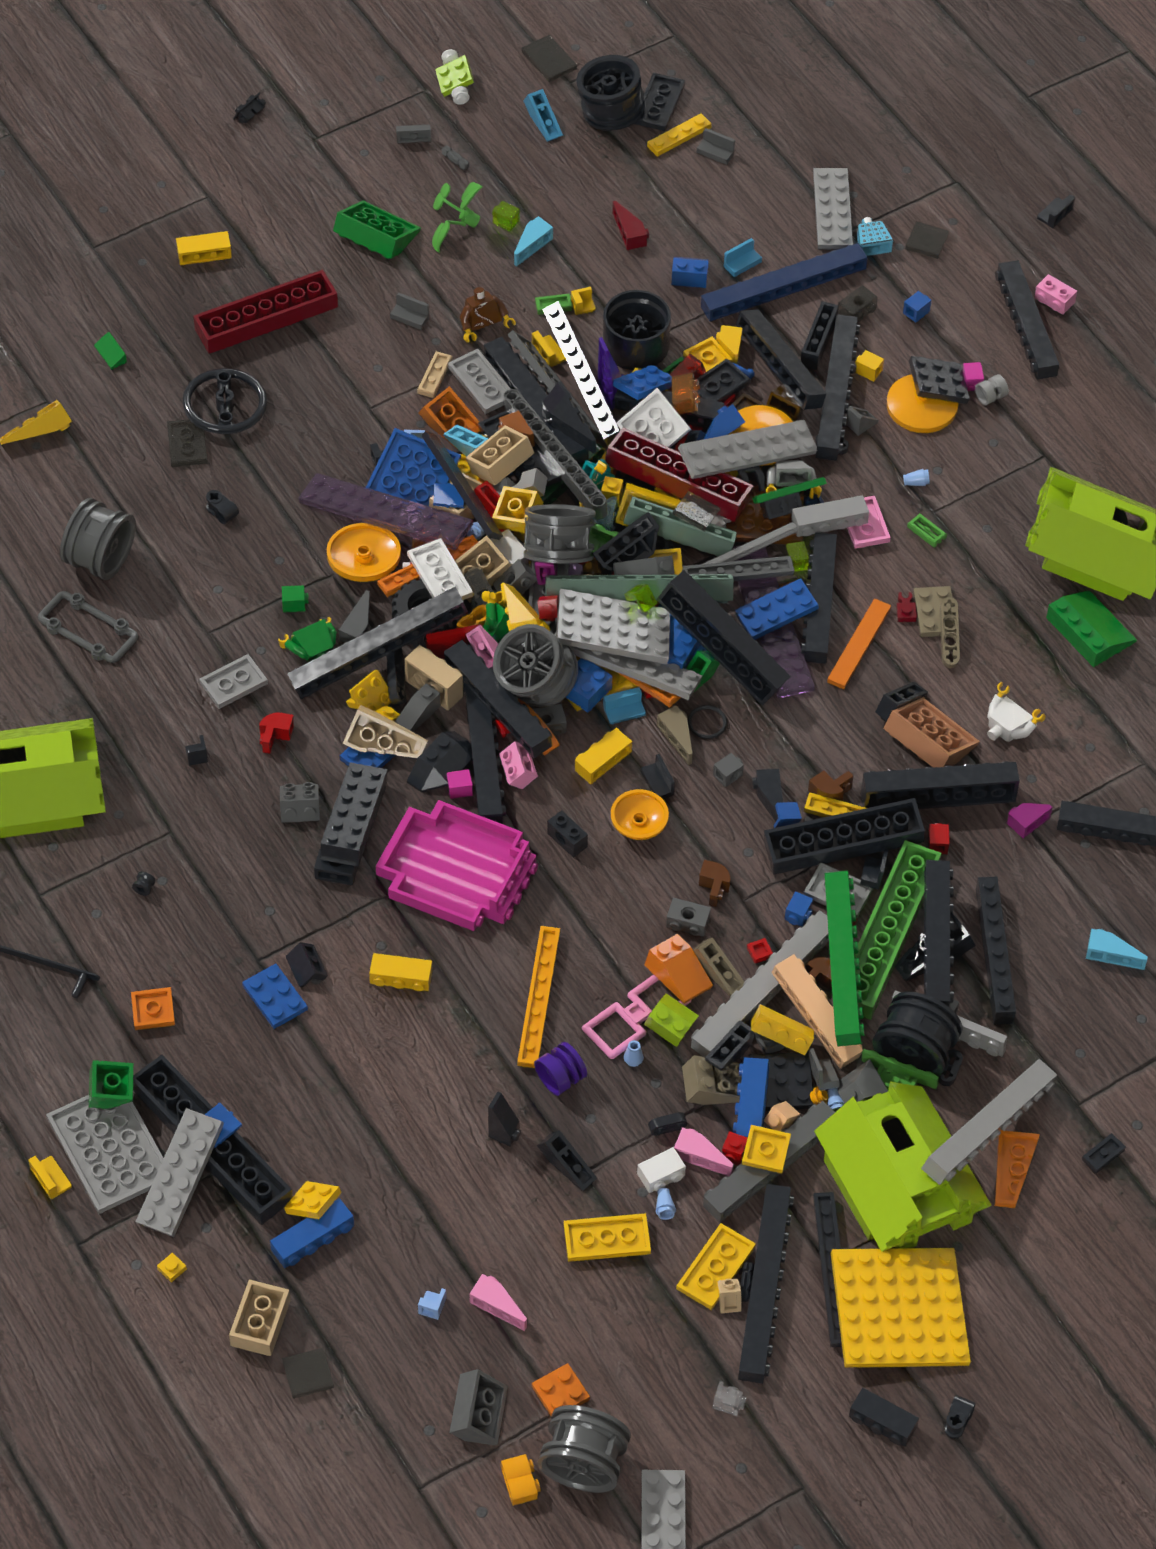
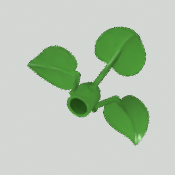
(467, 216)

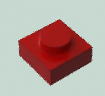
(759, 950)

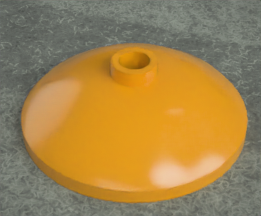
(643, 807)

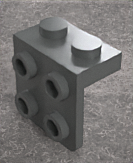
(299, 802)

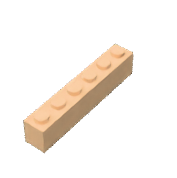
(813, 1007)

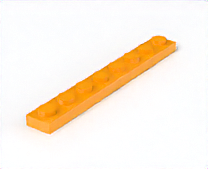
(538, 996)

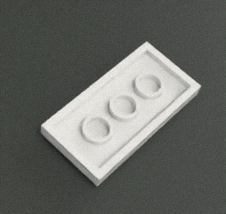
(438, 569)

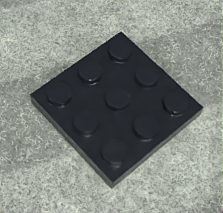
(939, 379)
(788, 1079)

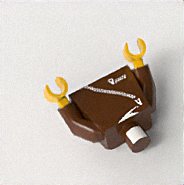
(481, 312)

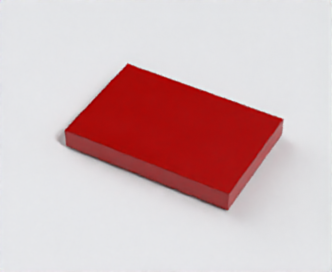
(442, 640)

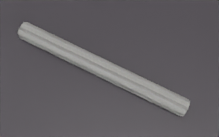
(756, 544)

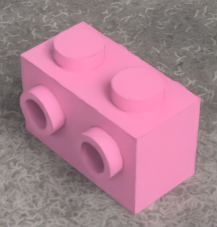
(1055, 294)
(518, 765)

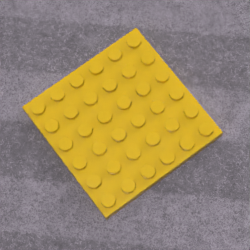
(900, 1307)

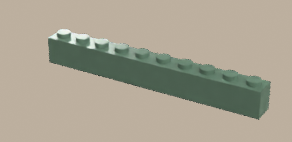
(615, 586)

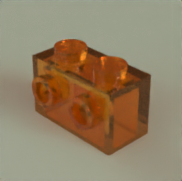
(685, 394)

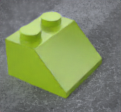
(671, 1019)

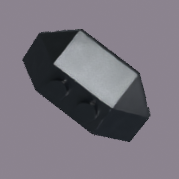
(632, 543)
(446, 754)

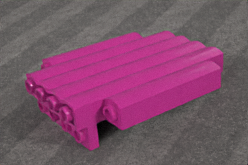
(457, 865)

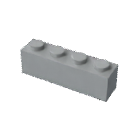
(830, 516)

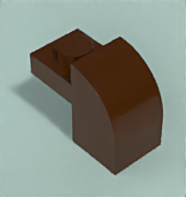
(827, 787)
(717, 878)
(821, 970)

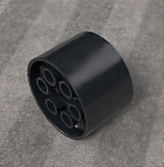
(640, 317)

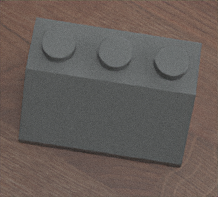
(478, 1408)

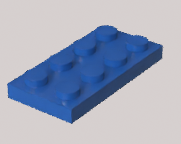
(776, 609)

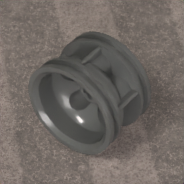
(558, 533)

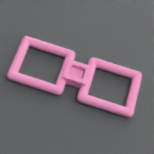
(632, 1014)

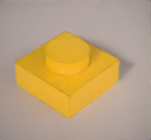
(388, 712)
(171, 1267)

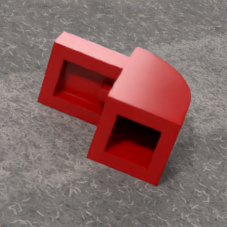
(275, 726)

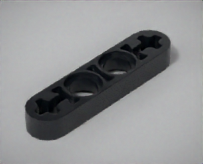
(396, 677)

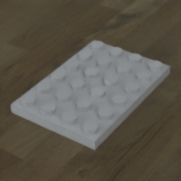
(613, 626)
(107, 1150)

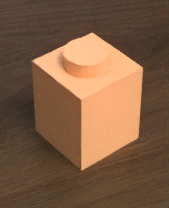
(781, 1116)

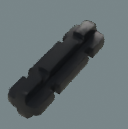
(746, 1281)

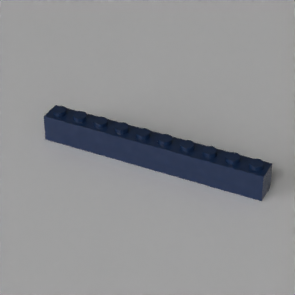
(783, 282)

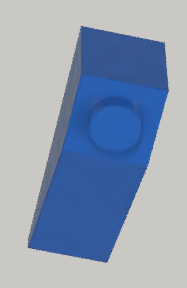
(725, 422)

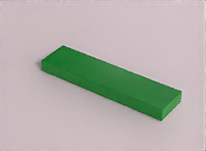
(789, 490)

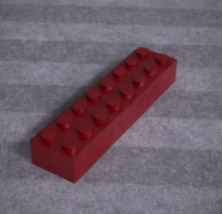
(265, 311)
(667, 471)

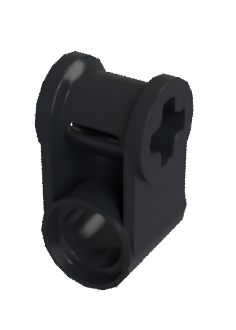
(221, 506)
(959, 1414)

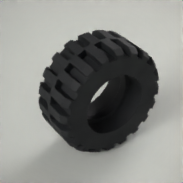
(412, 596)

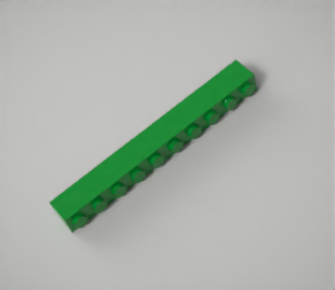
(843, 959)

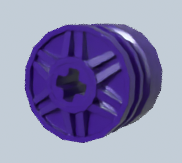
(560, 1068)

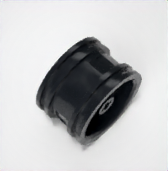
(611, 92)
(918, 1032)

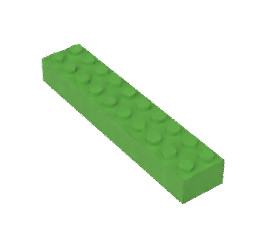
(891, 923)

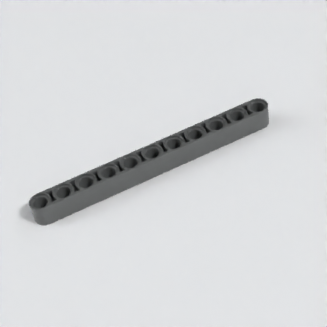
(565, 464)

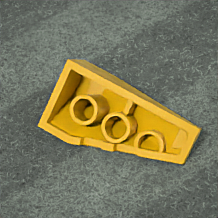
(48, 420)
(519, 609)

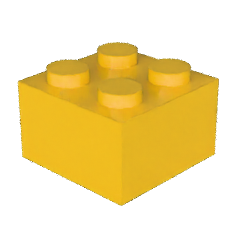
(511, 508)

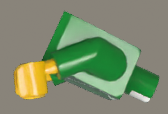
(496, 618)
(311, 640)

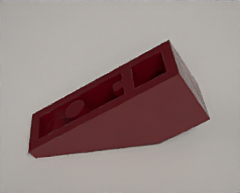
(630, 227)

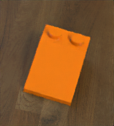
(446, 412)
(678, 968)

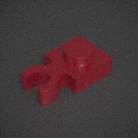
(905, 609)

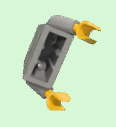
(791, 473)

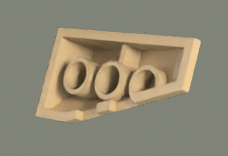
(381, 735)

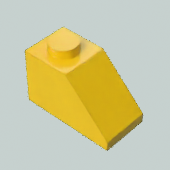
(730, 340)

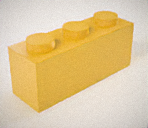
(203, 248)
(603, 755)
(400, 972)
(782, 1029)

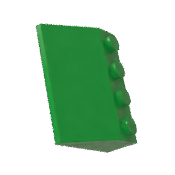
(375, 229)
(1089, 627)

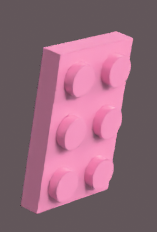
(874, 531)

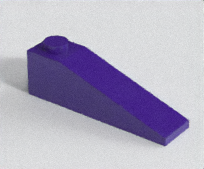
(607, 373)

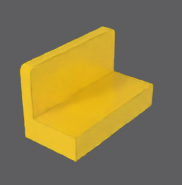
(548, 349)
(49, 1176)

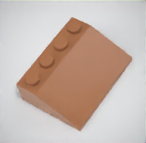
(930, 733)

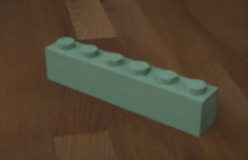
(714, 540)

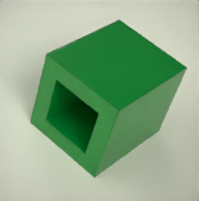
(294, 598)

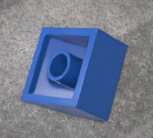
(689, 272)

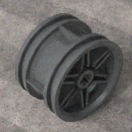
(527, 657)
(584, 1448)

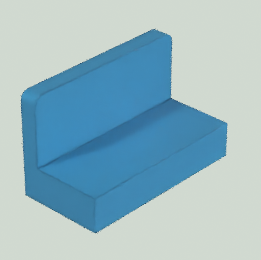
(741, 258)
(623, 705)

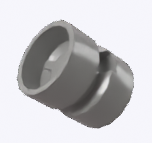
(991, 390)

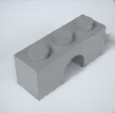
(530, 480)

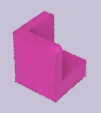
(972, 374)
(459, 784)

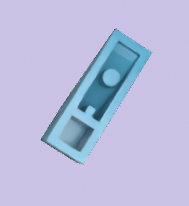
(535, 236)
(464, 439)
(1111, 949)

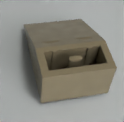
(708, 1084)

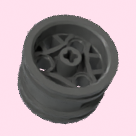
(97, 538)

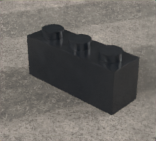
(883, 1417)

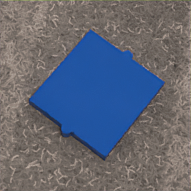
(447, 496)
(230, 1125)

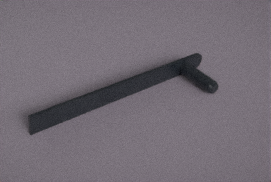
(83, 975)

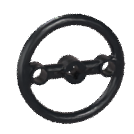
(225, 418)

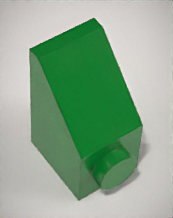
(703, 664)

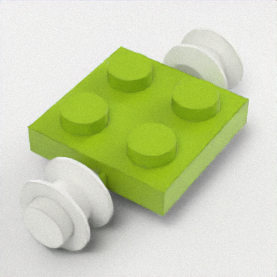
(455, 76)

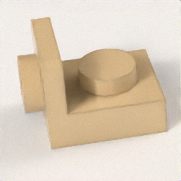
(729, 1296)

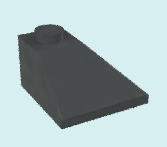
(861, 1083)

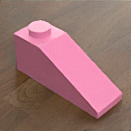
(483, 644)
(697, 1150)
(494, 1299)

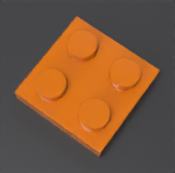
(152, 1008)
(560, 1389)

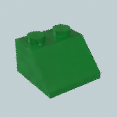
(110, 1084)

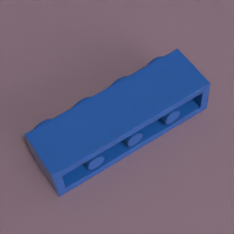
(752, 1095)
(311, 1234)

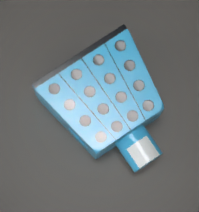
(874, 237)

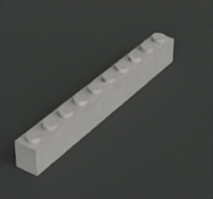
(762, 986)
(988, 1122)

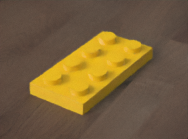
(607, 1237)
(717, 1261)

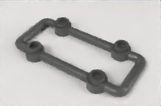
(97, 650)

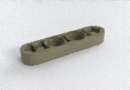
(949, 632)

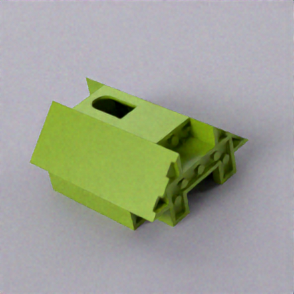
(1084, 542)
(54, 783)
(888, 1187)

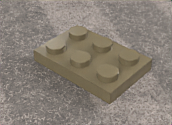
(928, 609)

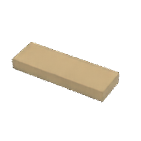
(434, 374)

